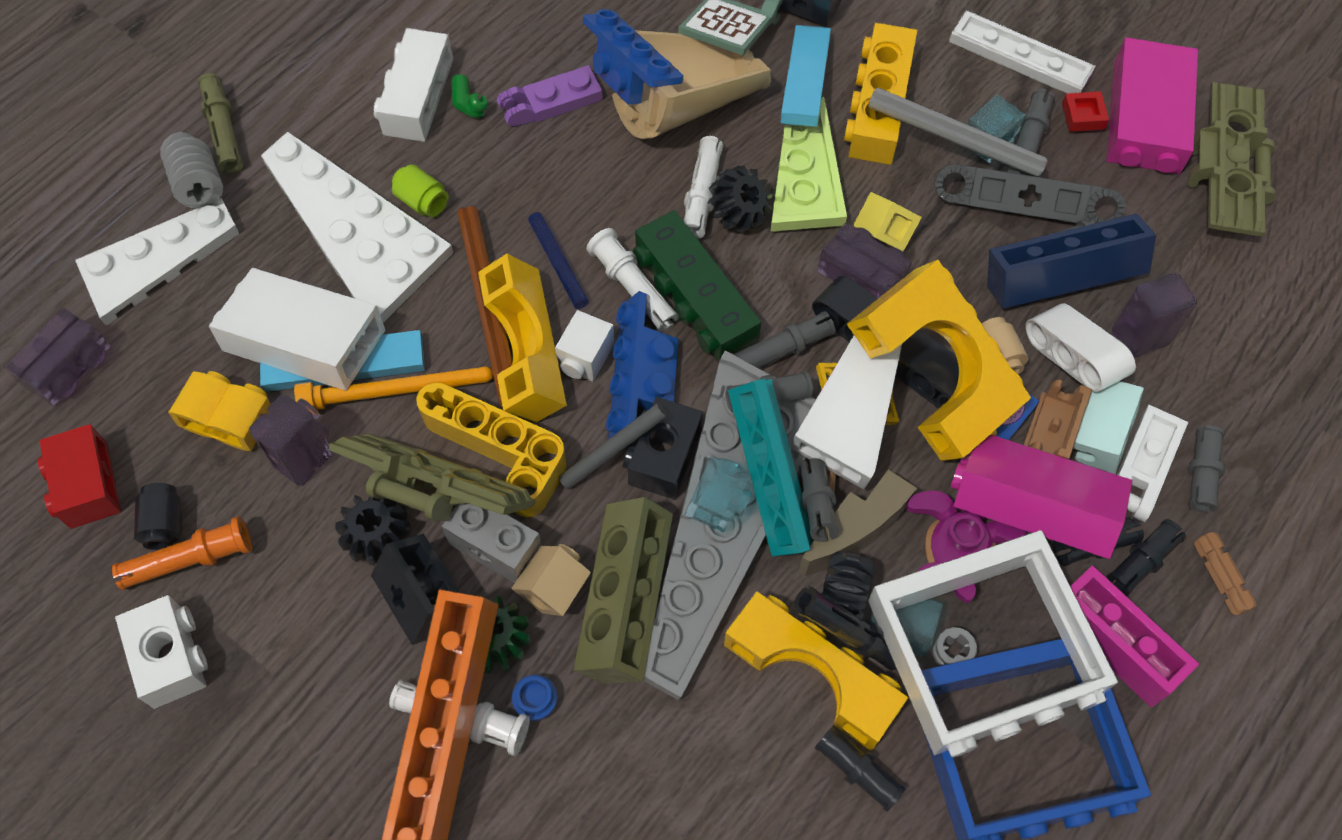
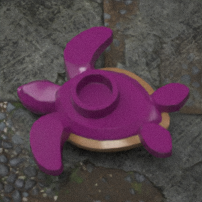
(957, 533)

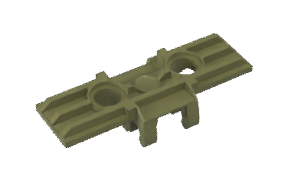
(1235, 192)
(405, 472)

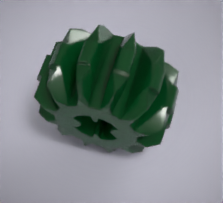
(511, 636)

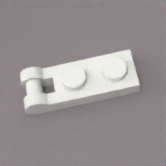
(1151, 457)

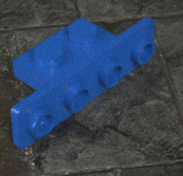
(626, 58)
(642, 366)

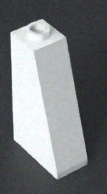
(850, 415)

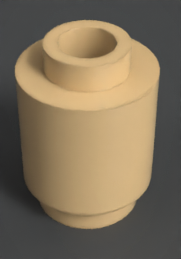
(1008, 341)

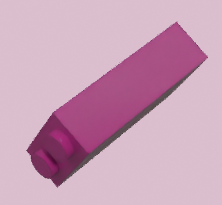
(1153, 106)
(1043, 493)

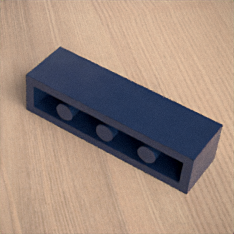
(1070, 260)

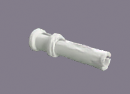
(622, 267)
(487, 725)

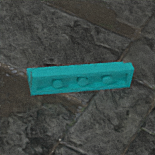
(771, 467)

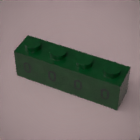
(696, 286)

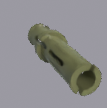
(217, 112)

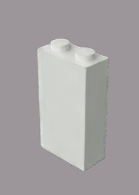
(298, 328)

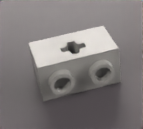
(491, 539)

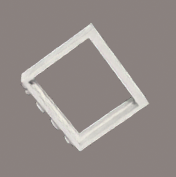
(1062, 606)

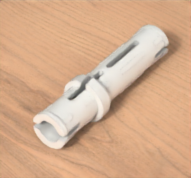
(704, 175)

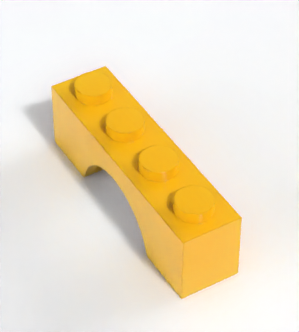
(516, 297)
(769, 635)

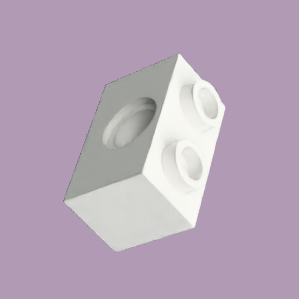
(143, 636)

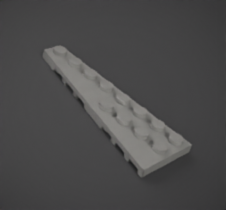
(703, 561)

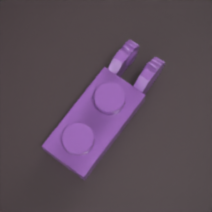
(550, 97)

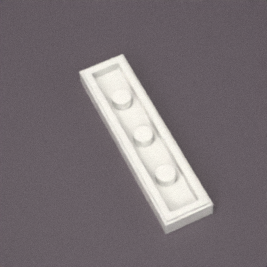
(1021, 53)

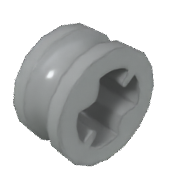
(950, 636)

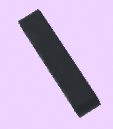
(922, 361)

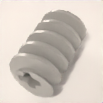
(190, 170)

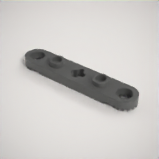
(1001, 190)

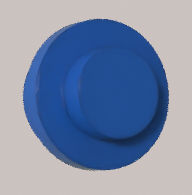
(534, 697)

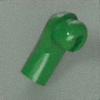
(463, 101)

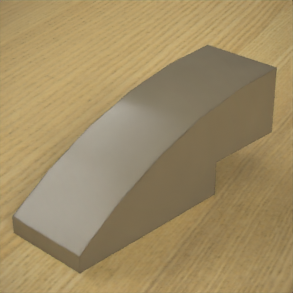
(860, 522)

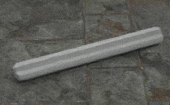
(957, 132)

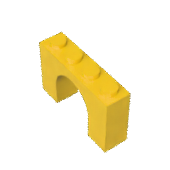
(986, 383)

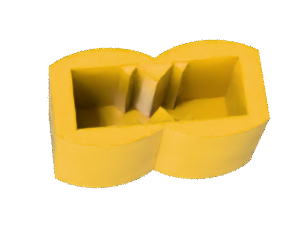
(219, 409)

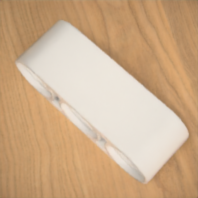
(1080, 347)

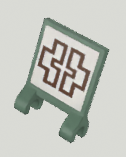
(730, 23)

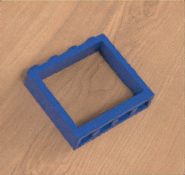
(1107, 724)

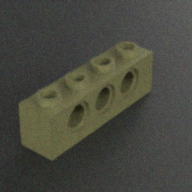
(624, 592)

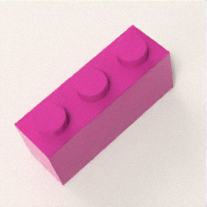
(1130, 640)

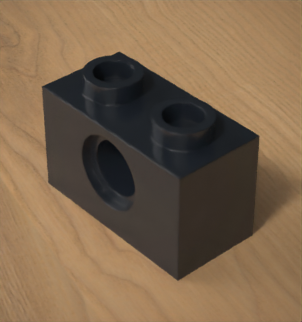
(664, 470)

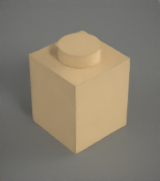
(552, 579)

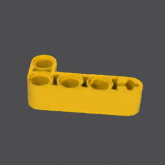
(487, 439)

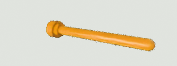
(319, 396)

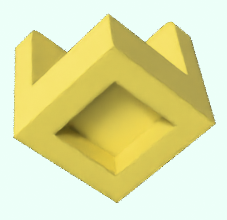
(887, 221)

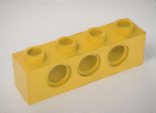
(888, 67)

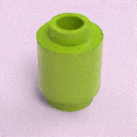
(419, 191)

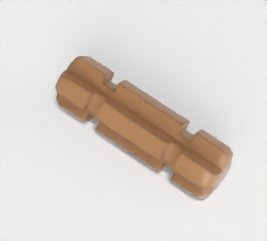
(1225, 573)

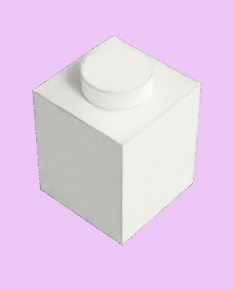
(584, 346)

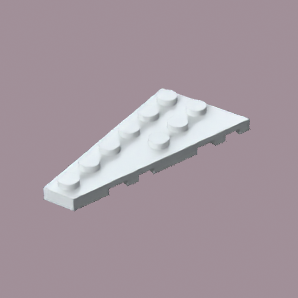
(364, 237)

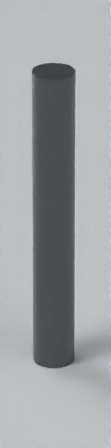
(613, 446)

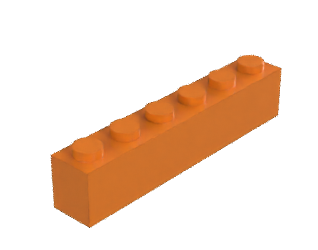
(441, 718)

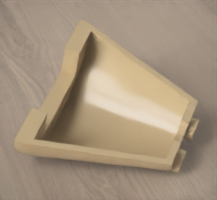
(709, 82)

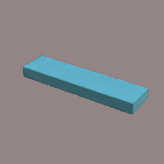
(806, 76)
(391, 356)

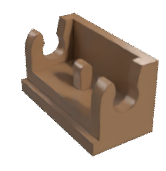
(1057, 420)

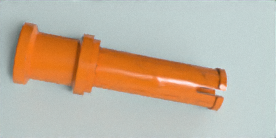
(202, 548)

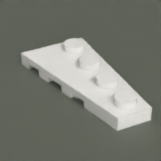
(140, 262)

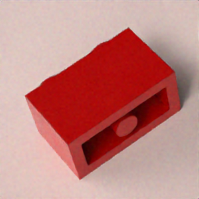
(78, 477)

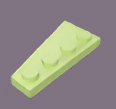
(808, 179)

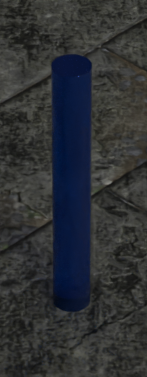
(558, 260)

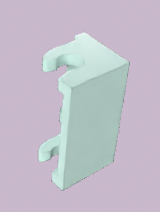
(1107, 425)

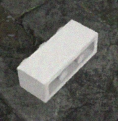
(414, 85)

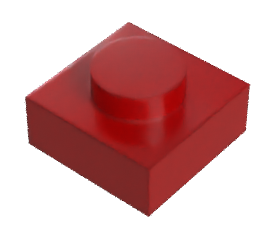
(1085, 111)

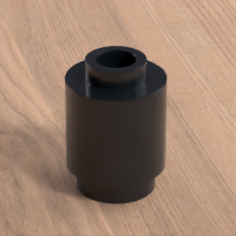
(157, 516)

